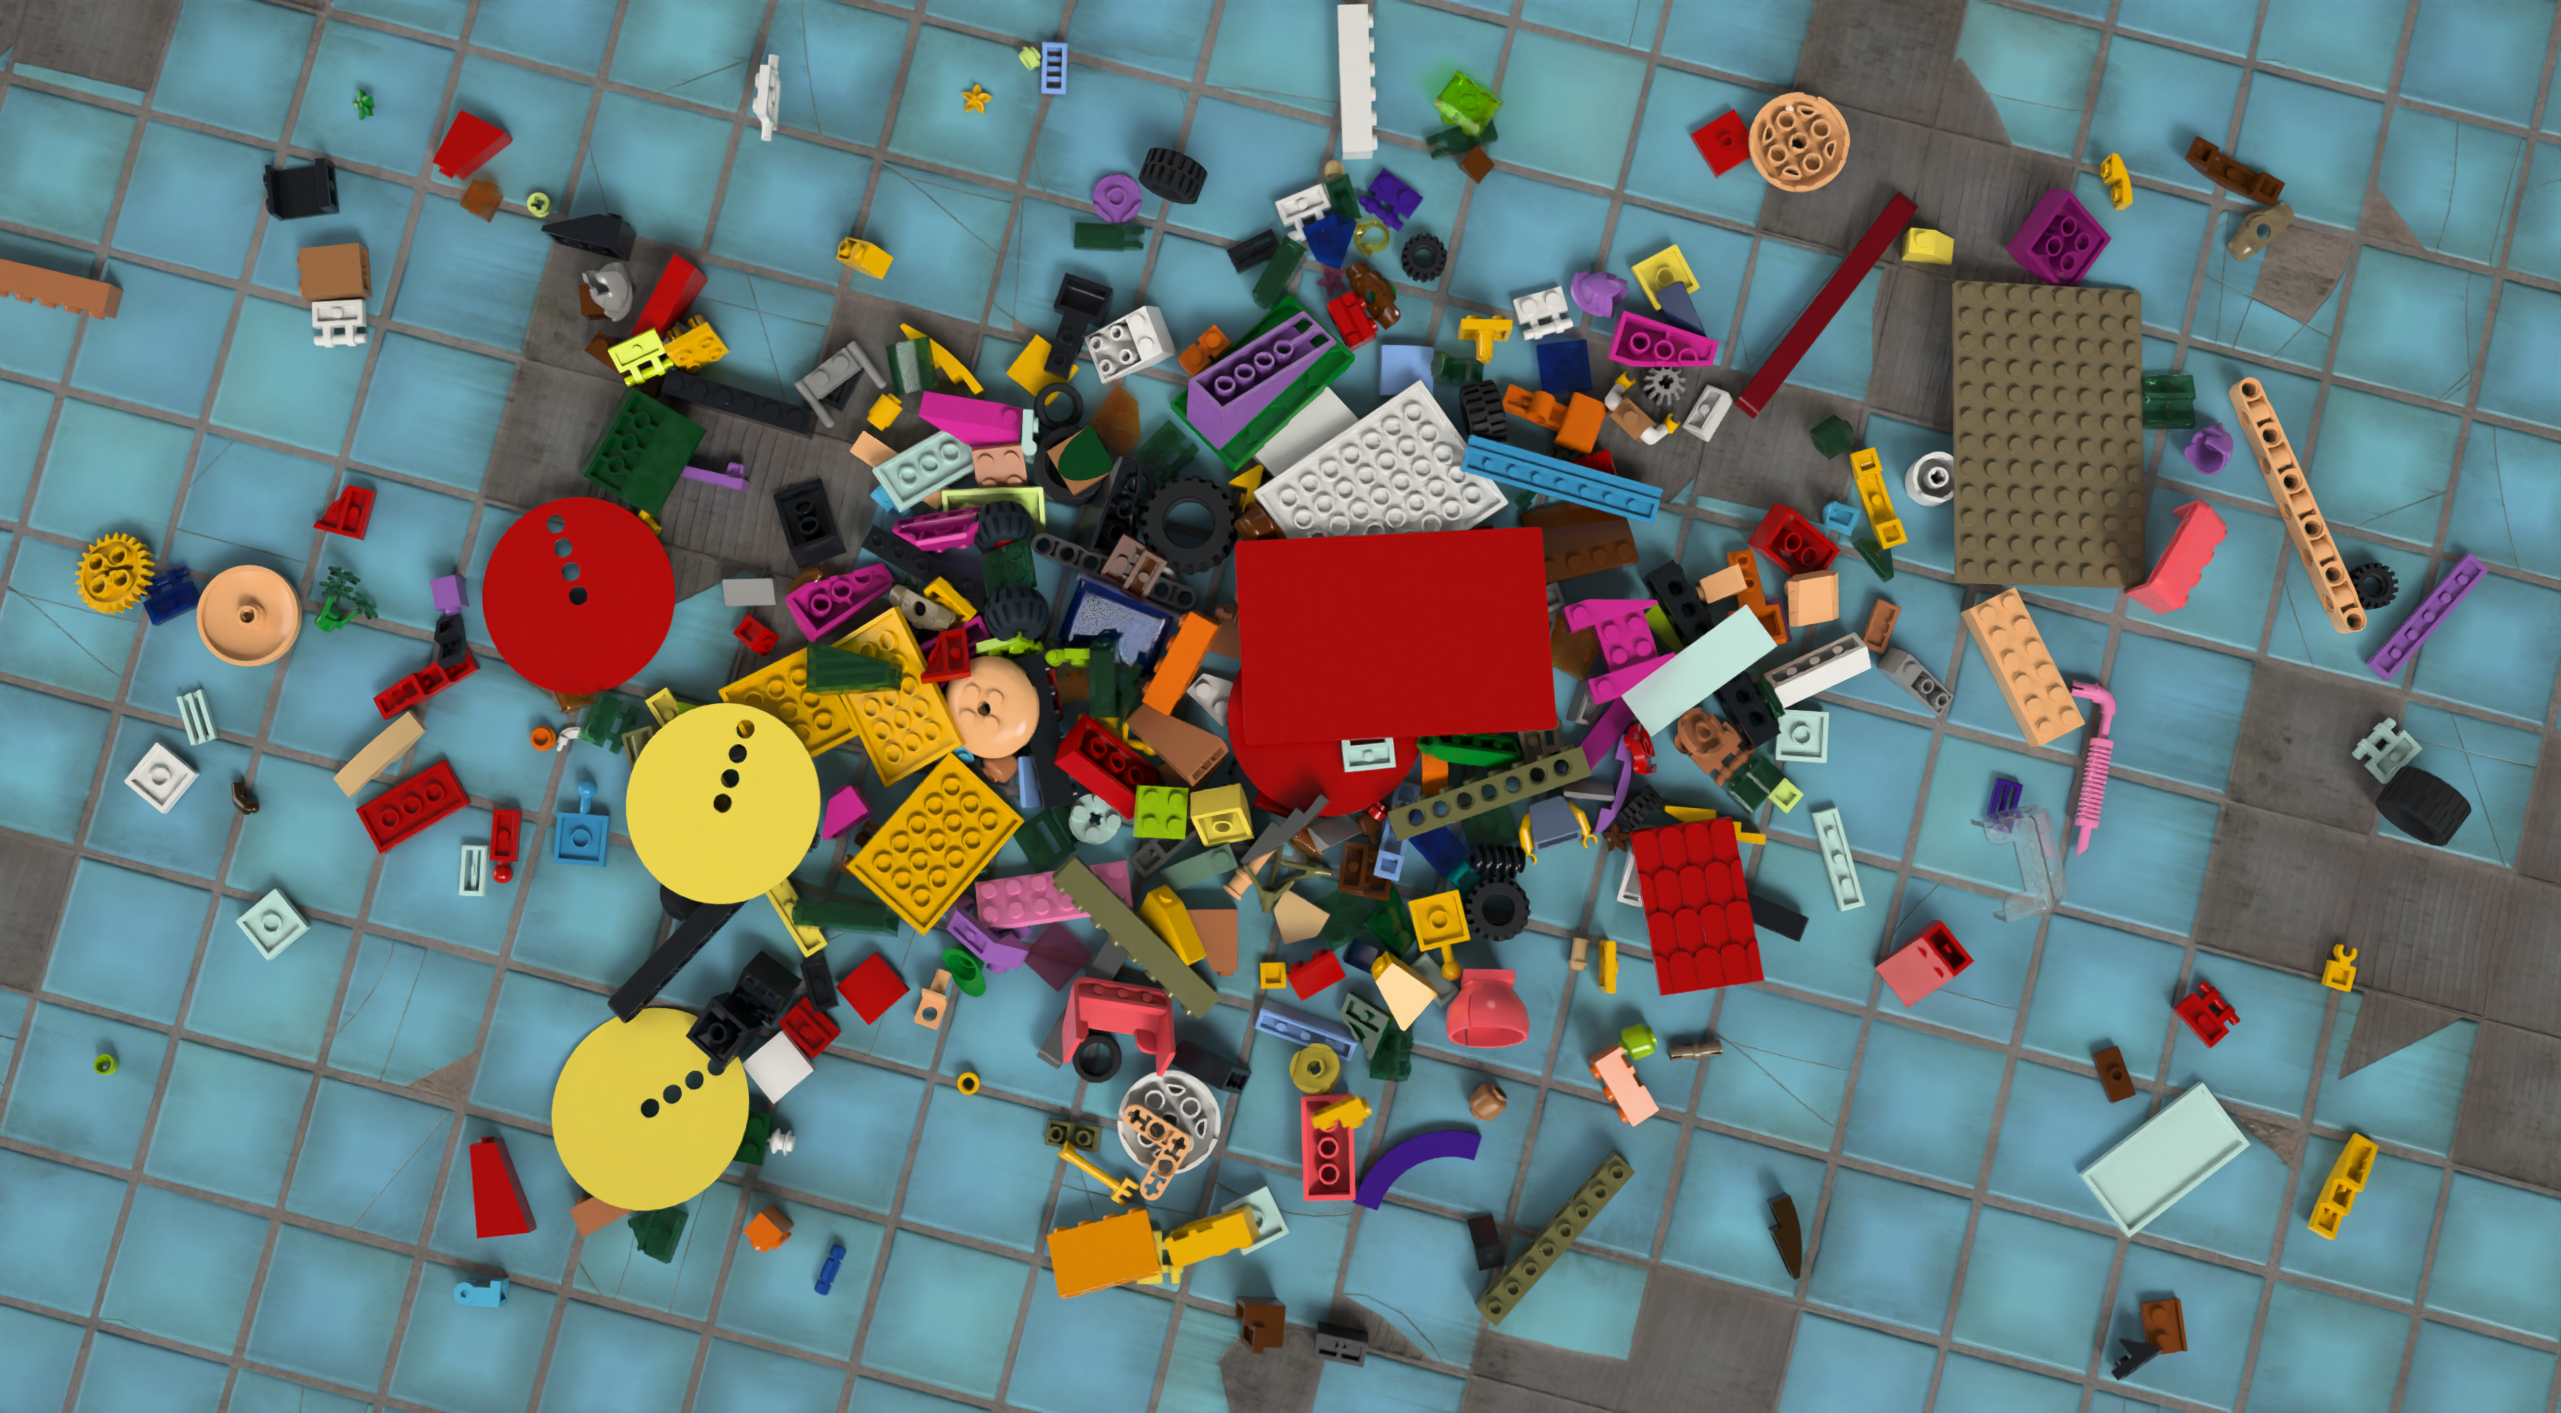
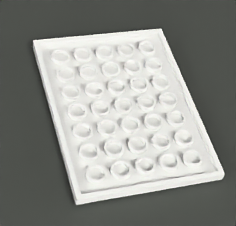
(1384, 478)

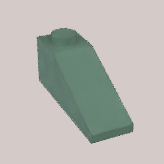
(1199, 868)

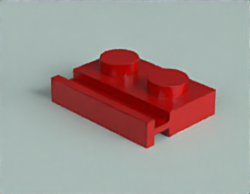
(808, 1029)

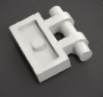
(1302, 206)
(1540, 306)
(339, 314)

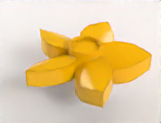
(976, 99)

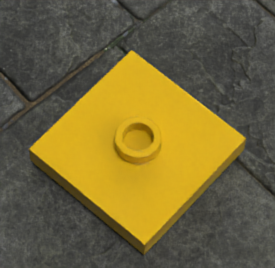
(1607, 966)

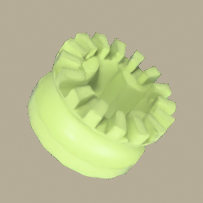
(545, 208)

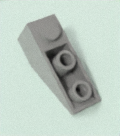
(1915, 680)

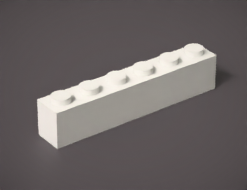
(1355, 82)

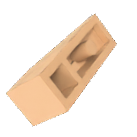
(1721, 585)

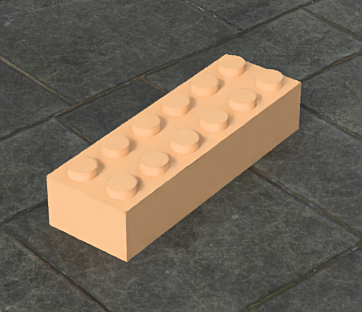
(2023, 668)

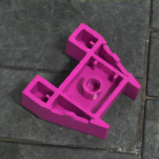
(1622, 640)

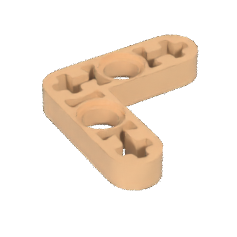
(1164, 1141)

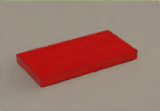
(413, 806)

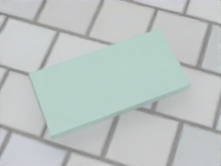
(2164, 1159)

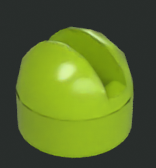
(105, 1060)

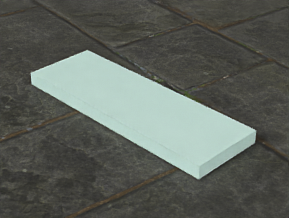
(1699, 670)

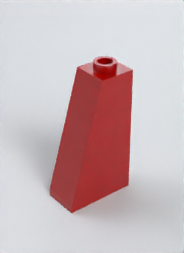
(671, 297)
(497, 1191)

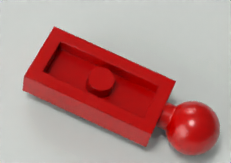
(505, 843)

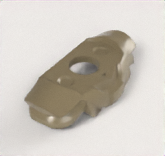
(2247, 241)
(936, 616)

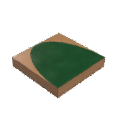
(1081, 460)

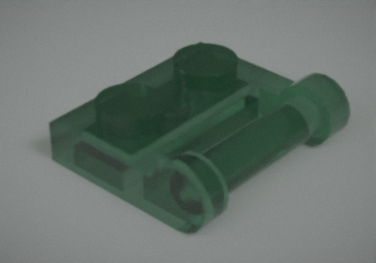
(1036, 845)

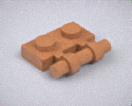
(1730, 743)

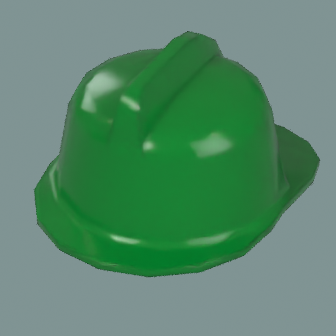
(965, 969)

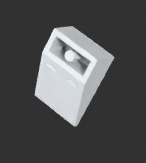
(1130, 344)

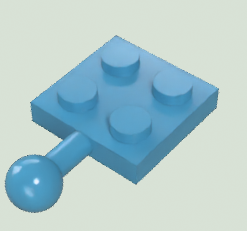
(582, 836)

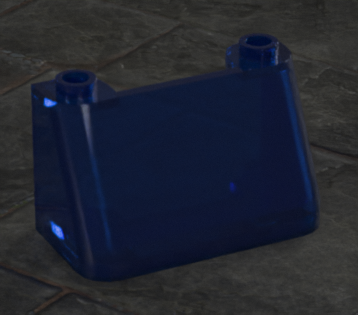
(1104, 613)

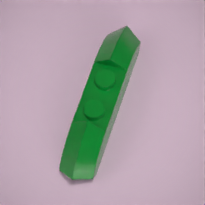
(1472, 749)

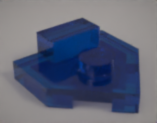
(1330, 239)

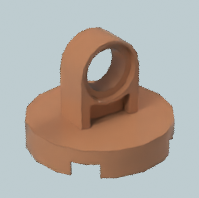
(1699, 734)

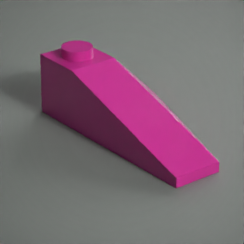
(1650, 343)
(972, 420)

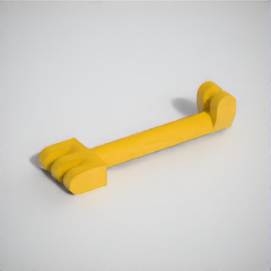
(1119, 1187)

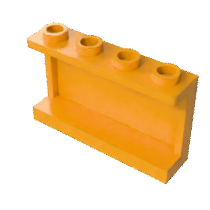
(1103, 1253)

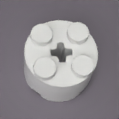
(1921, 486)

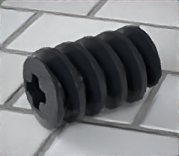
(1496, 860)

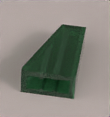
(845, 672)
(846, 917)

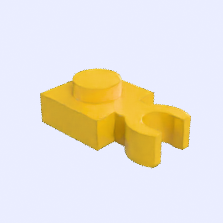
(2339, 973)

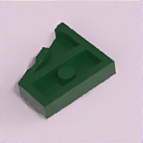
(1392, 925)

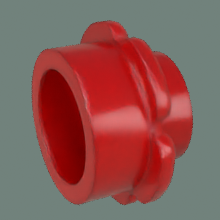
(1378, 810)

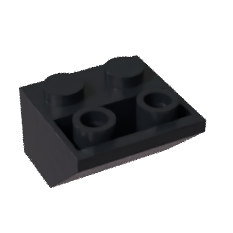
(765, 987)

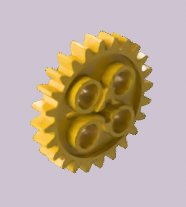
(114, 573)

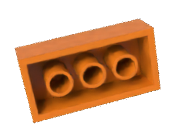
(1181, 662)

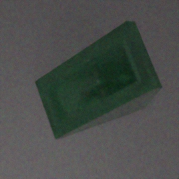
(1342, 197)

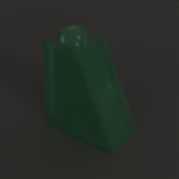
(1279, 273)
(1104, 678)

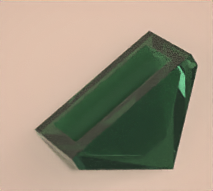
(1877, 559)

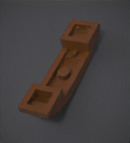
(2231, 174)

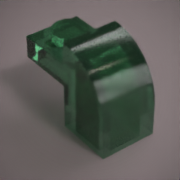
(1455, 371)

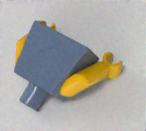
(1552, 823)

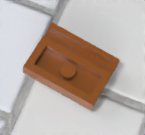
(2164, 1324)

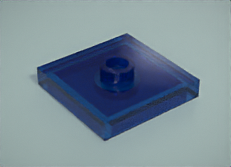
(1564, 367)

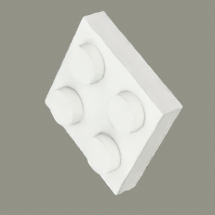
(161, 777)

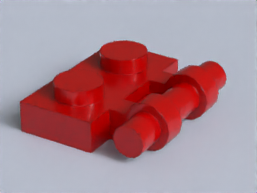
(2201, 1019)

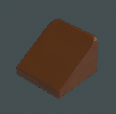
(1476, 165)

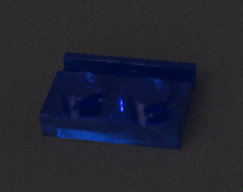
(1439, 849)

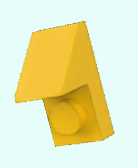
(1249, 482)

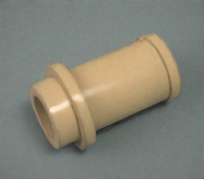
(1578, 954)

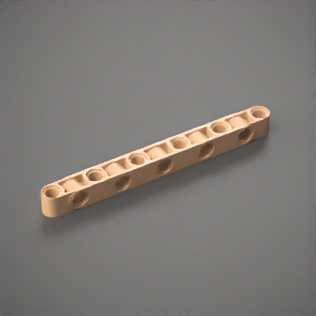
(2297, 506)

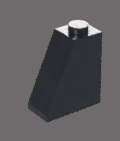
(1211, 1067)

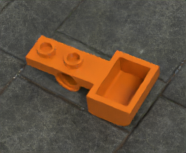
(1575, 424)
(1753, 596)

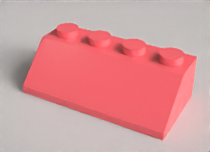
(1326, 1153)

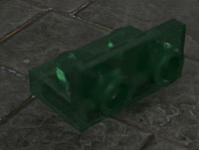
(1394, 1057)

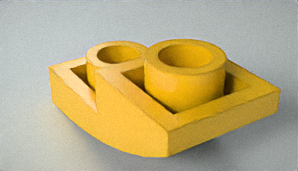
(2116, 174)

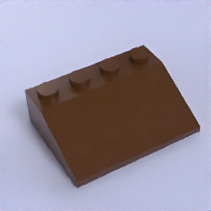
(1582, 541)

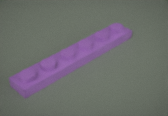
(2427, 617)

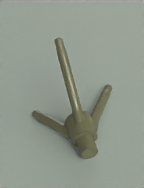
(1310, 868)
(1269, 893)

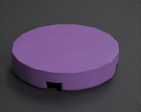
(1117, 199)

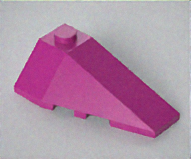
(830, 603)

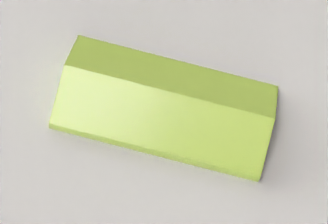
(1028, 496)

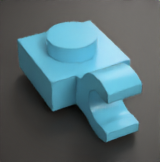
(886, 502)

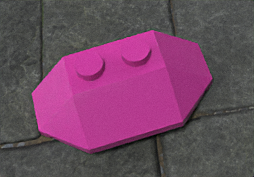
(939, 530)

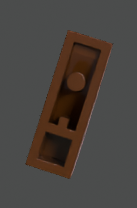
(599, 349)

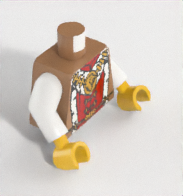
(1632, 417)

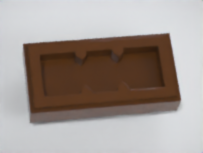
(2113, 1074)

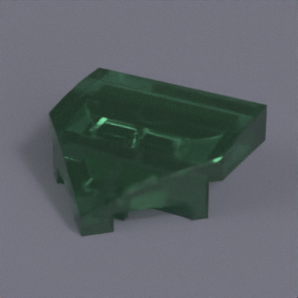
(659, 1232)

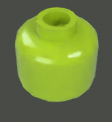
(1638, 1041)

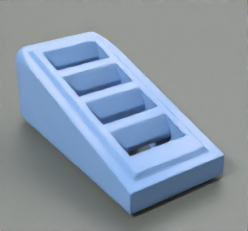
(1056, 47)

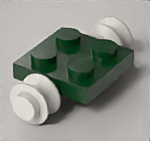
(758, 1137)

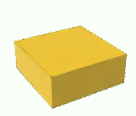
(1273, 975)

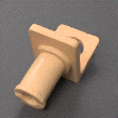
(934, 998)

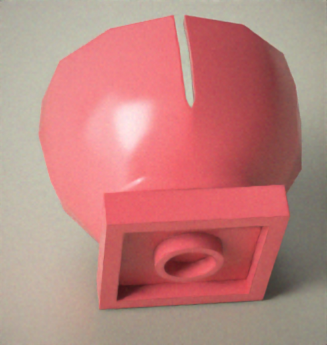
(1487, 1010)

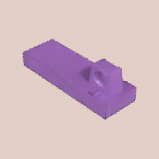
(733, 477)

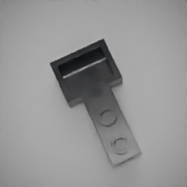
(1080, 304)

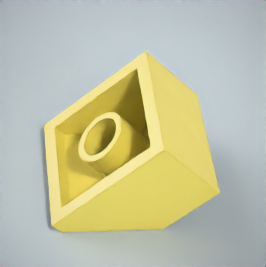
(1221, 815)

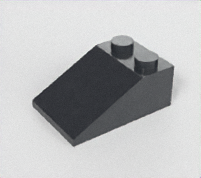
(595, 234)
(809, 524)

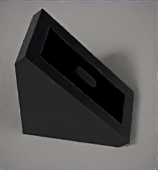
(1485, 1242)

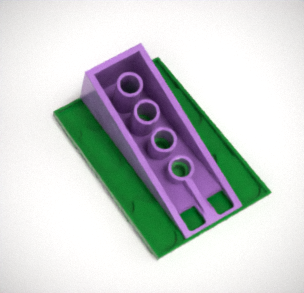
(1262, 382)

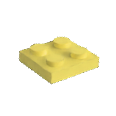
(1662, 271)

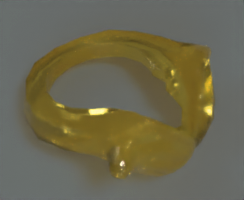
(1365, 248)

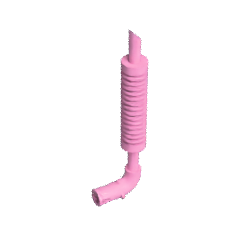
(2098, 761)

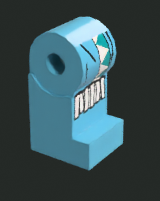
(475, 1293)

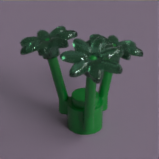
(330, 615)

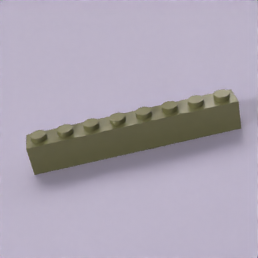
(1135, 935)

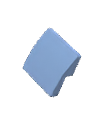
(1403, 367)

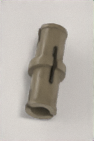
(1695, 1050)

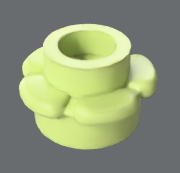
(1030, 57)

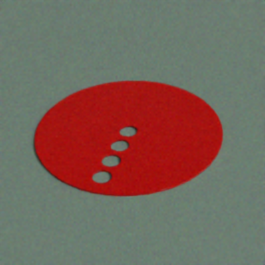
(590, 643)
(1302, 771)

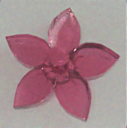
(1332, 281)

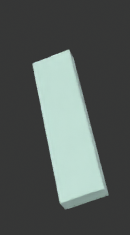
(1838, 859)

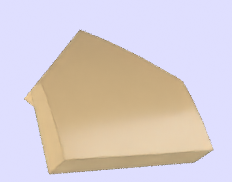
(1298, 917)

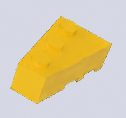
(1212, 1236)

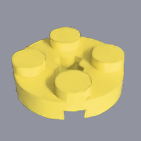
(1324, 1080)

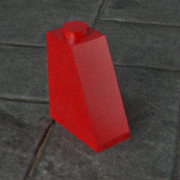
(469, 146)

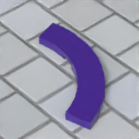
(1410, 1153)

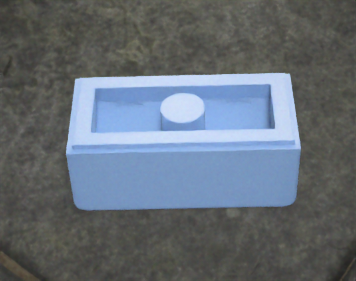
(1027, 784)

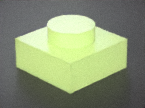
(1785, 796)

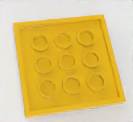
(781, 691)

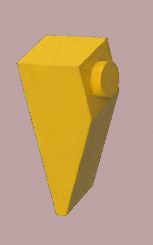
(1171, 921)

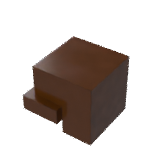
(1261, 1322)

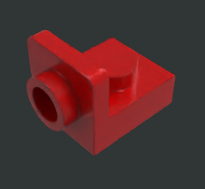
(756, 635)

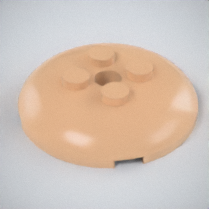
(1813, 124)
(1011, 702)

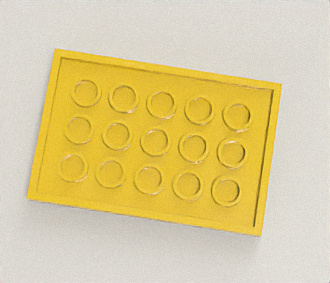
(905, 726)
(935, 844)

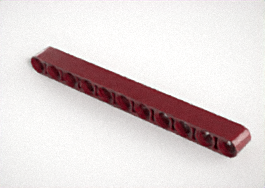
(1826, 305)

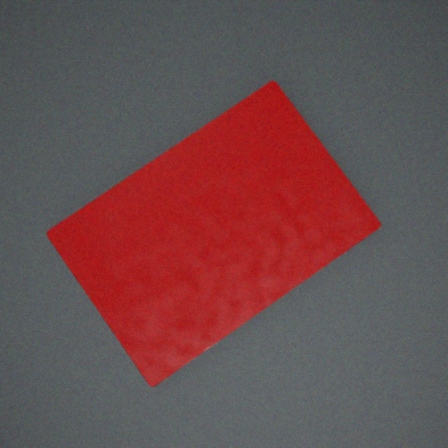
(1394, 636)

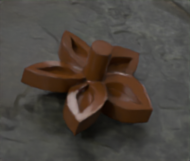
(1616, 838)

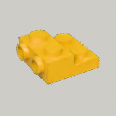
(1350, 1110)

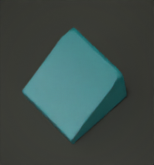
(1462, 878)

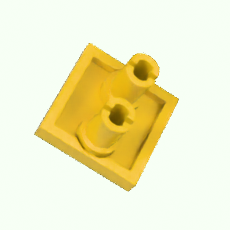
(1484, 333)
(696, 347)

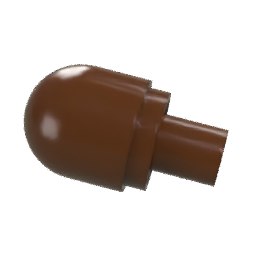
(1369, 826)

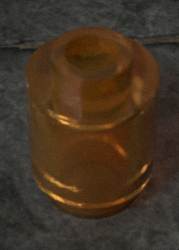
(806, 576)
(1305, 844)

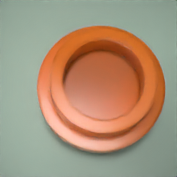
(543, 738)

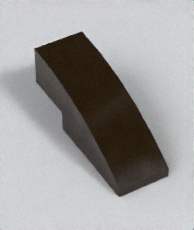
(1786, 1233)

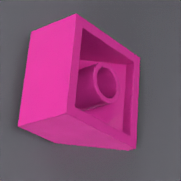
(846, 811)

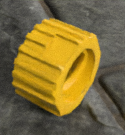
(963, 1089)

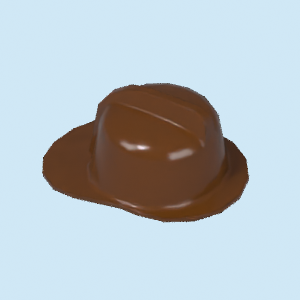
(1257, 525)

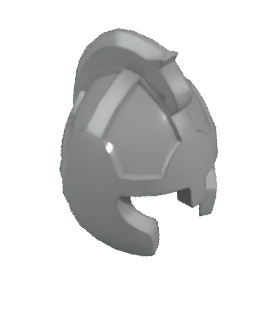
(611, 289)

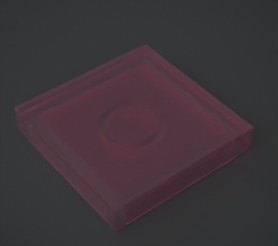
(1057, 956)

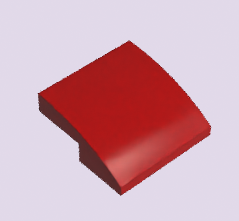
(873, 988)

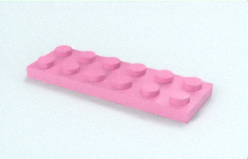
(1035, 900)

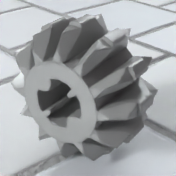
(1669, 376)

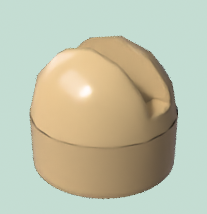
(1334, 169)

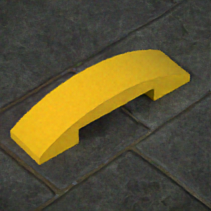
(1875, 499)

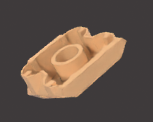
(1812, 598)

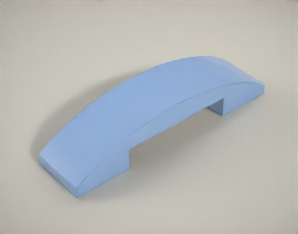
(1391, 853)

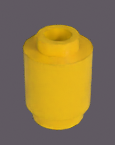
(884, 411)

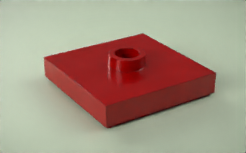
(1723, 143)

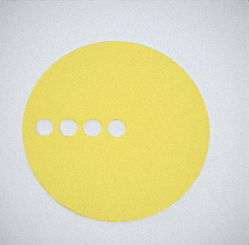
(732, 852)
(637, 1158)

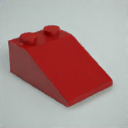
(1792, 542)

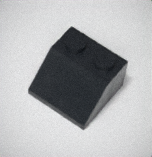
(724, 1029)

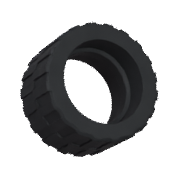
(1042, 469)
(2423, 806)

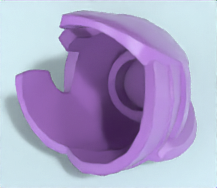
(1598, 292)
(2210, 449)

